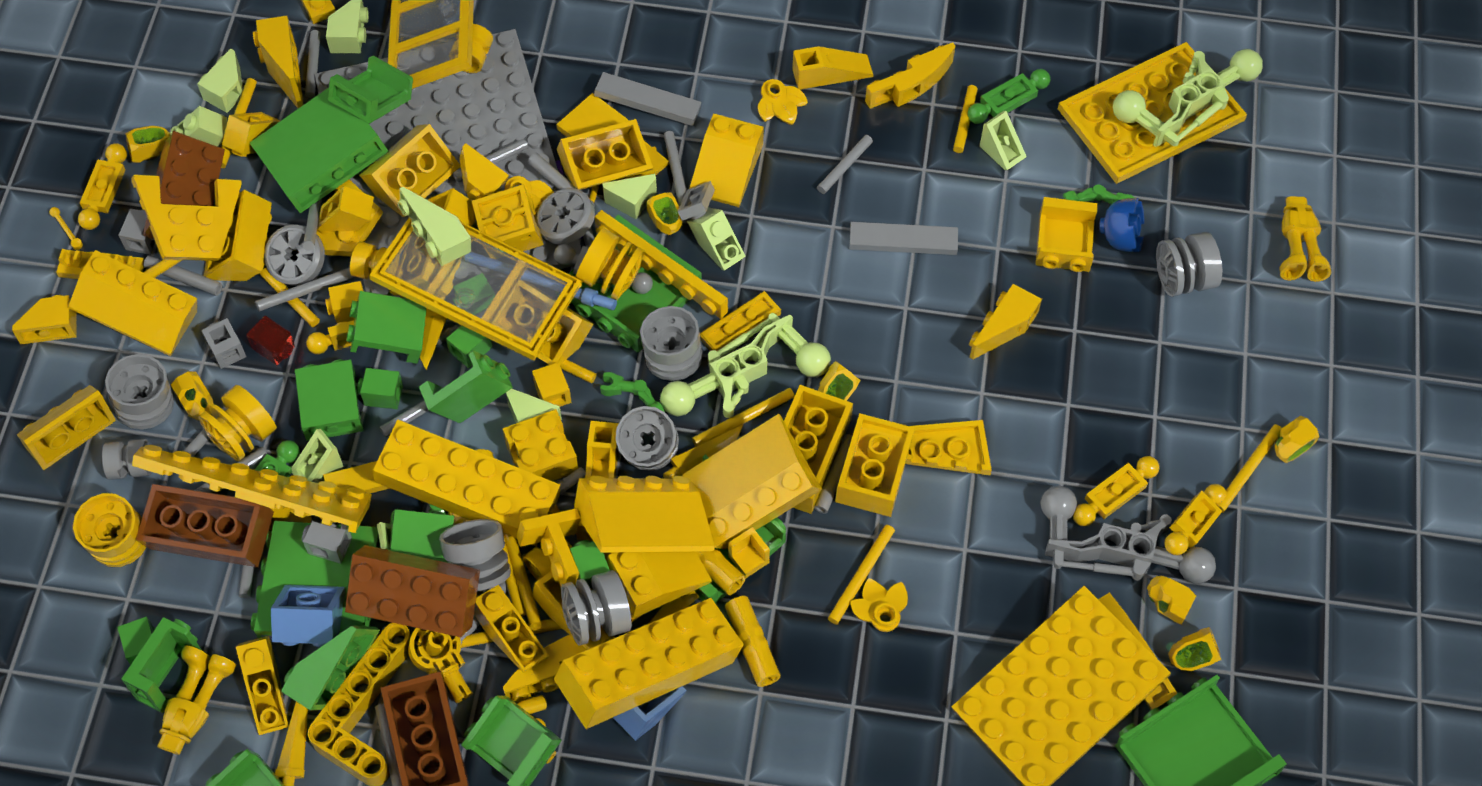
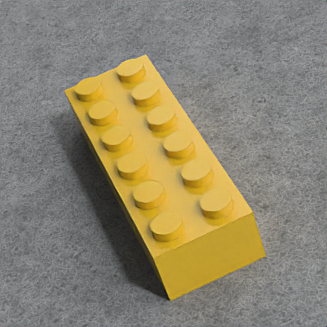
(462, 479)
(647, 662)

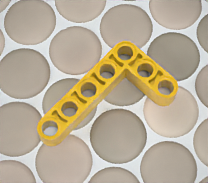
(358, 704)

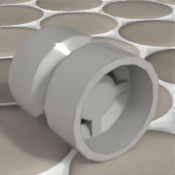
(118, 459)

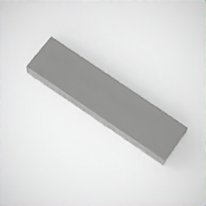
(647, 98)
(903, 238)

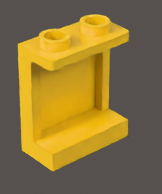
(1066, 234)

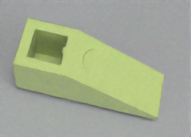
(439, 228)

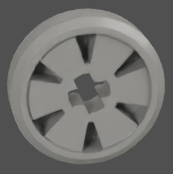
(573, 225)
(279, 251)

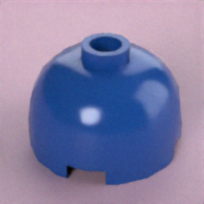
(1123, 225)

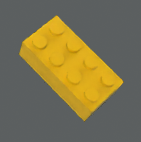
(818, 428)

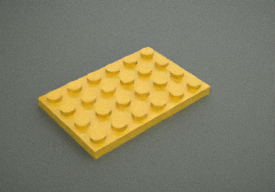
(1129, 147)
(1060, 690)

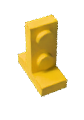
(551, 533)

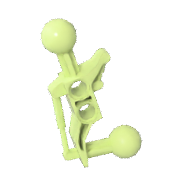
(1190, 97)
(812, 360)

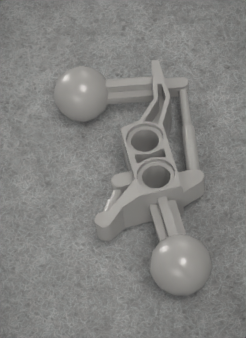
(1059, 505)

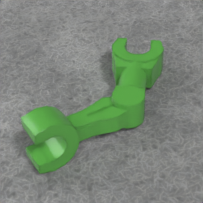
(1098, 193)
(638, 388)

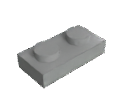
(696, 201)

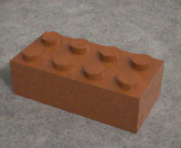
(187, 172)
(204, 525)
(412, 591)
(424, 732)

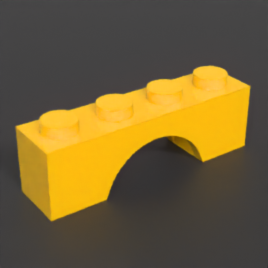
(601, 458)

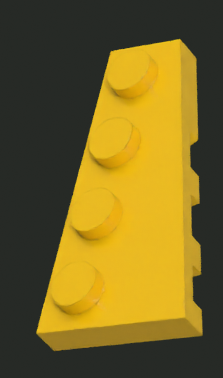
(951, 447)

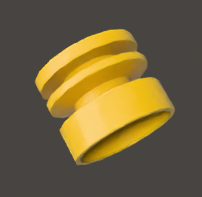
(610, 264)
(242, 419)
(99, 521)

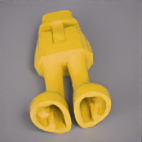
(1301, 225)
(181, 716)

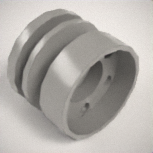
(1189, 264)
(671, 343)
(139, 391)
(647, 421)
(478, 546)
(603, 605)

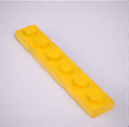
(666, 268)

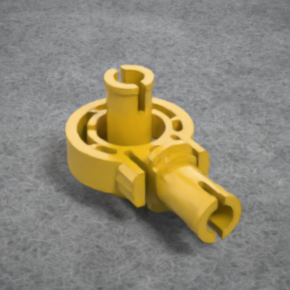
(437, 657)

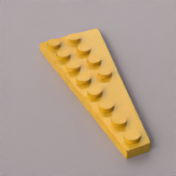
(262, 486)

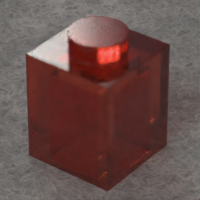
(271, 340)

